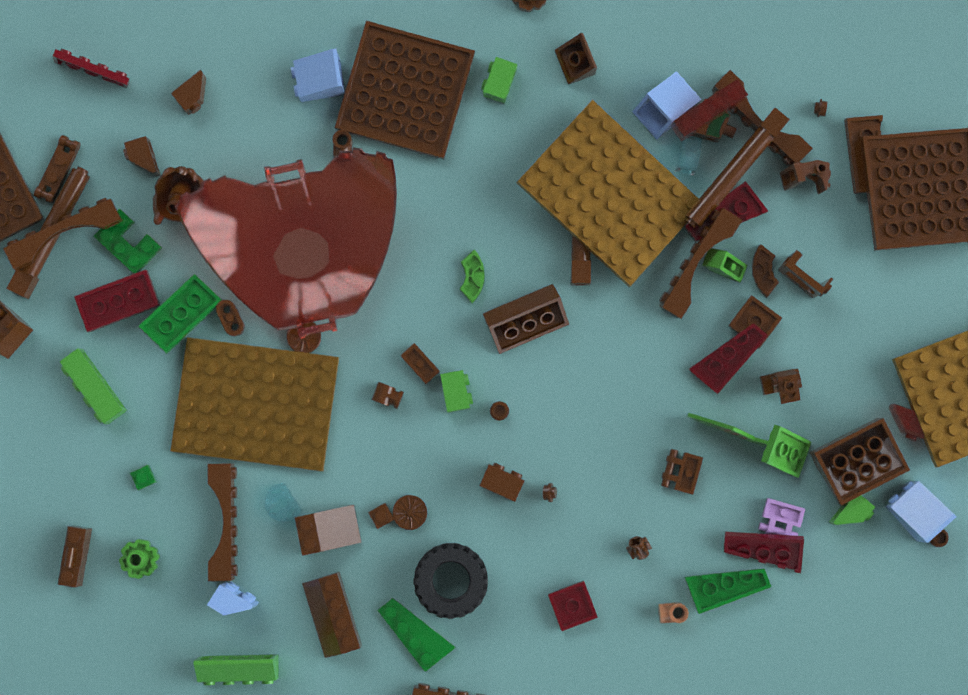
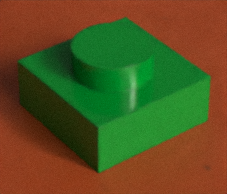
(143, 477)

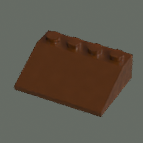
(860, 460)

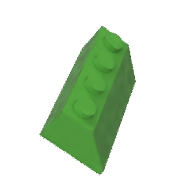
(237, 668)

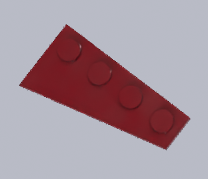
(740, 202)
(725, 361)
(781, 550)

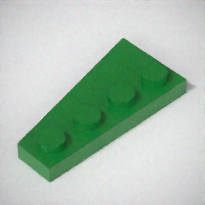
(722, 588)
(420, 639)

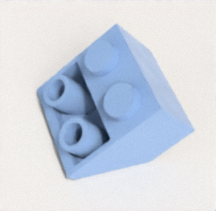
(230, 599)

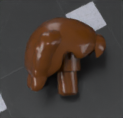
(169, 188)

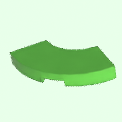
(473, 276)

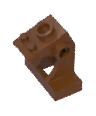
(799, 171)
(785, 383)

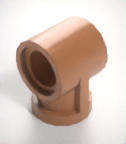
(666, 613)

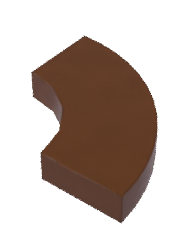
(762, 270)

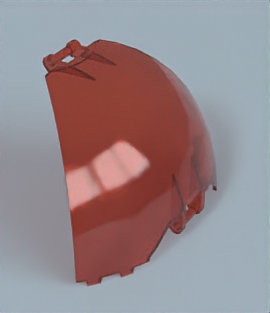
(301, 243)

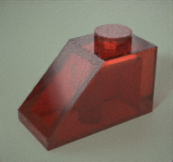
(907, 422)

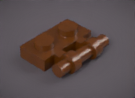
(687, 474)

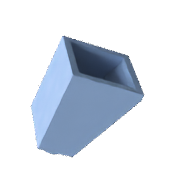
(318, 76)
(665, 104)
(919, 511)

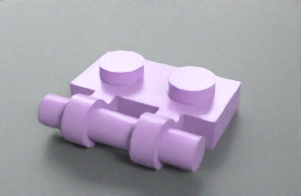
(784, 513)

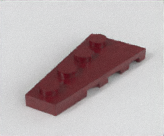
(118, 77)

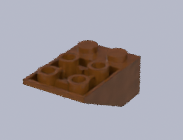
(12, 331)

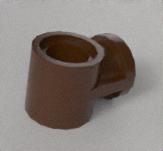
(336, 147)
(387, 395)

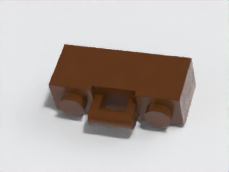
(74, 556)

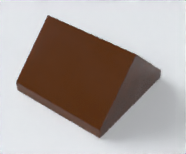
(576, 59)

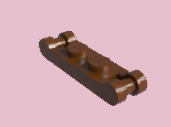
(57, 169)

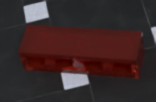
(709, 110)

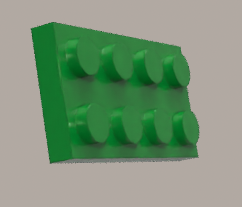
(180, 314)

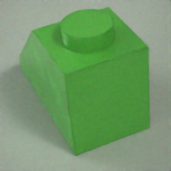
(724, 264)
(853, 512)

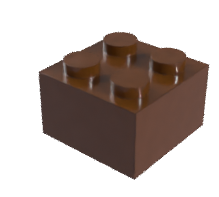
(502, 482)

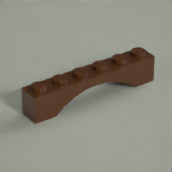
(789, 146)
(26, 251)
(679, 295)
(222, 563)

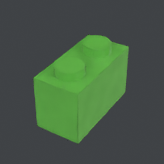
(499, 79)
(455, 391)

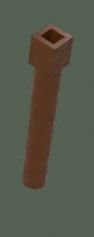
(736, 168)
(580, 264)
(26, 279)

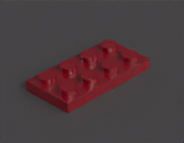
(117, 301)

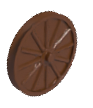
(305, 344)
(409, 512)

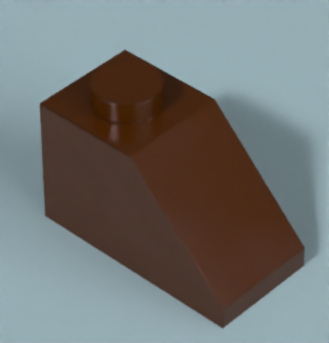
(191, 93)
(142, 155)

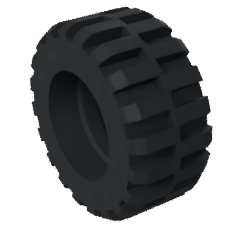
(424, 580)

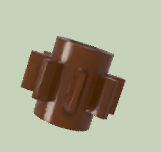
(638, 547)

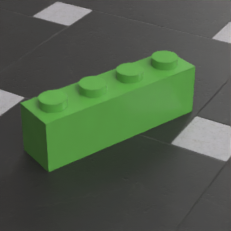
(93, 386)

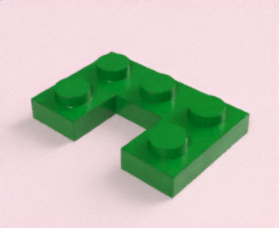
(132, 257)

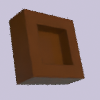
(381, 515)

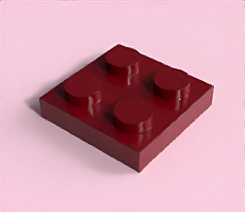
(572, 605)

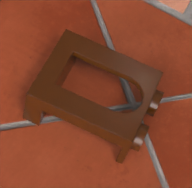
(802, 279)

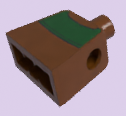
(716, 129)

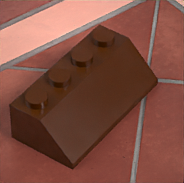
(526, 318)
(332, 615)

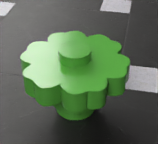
(139, 558)

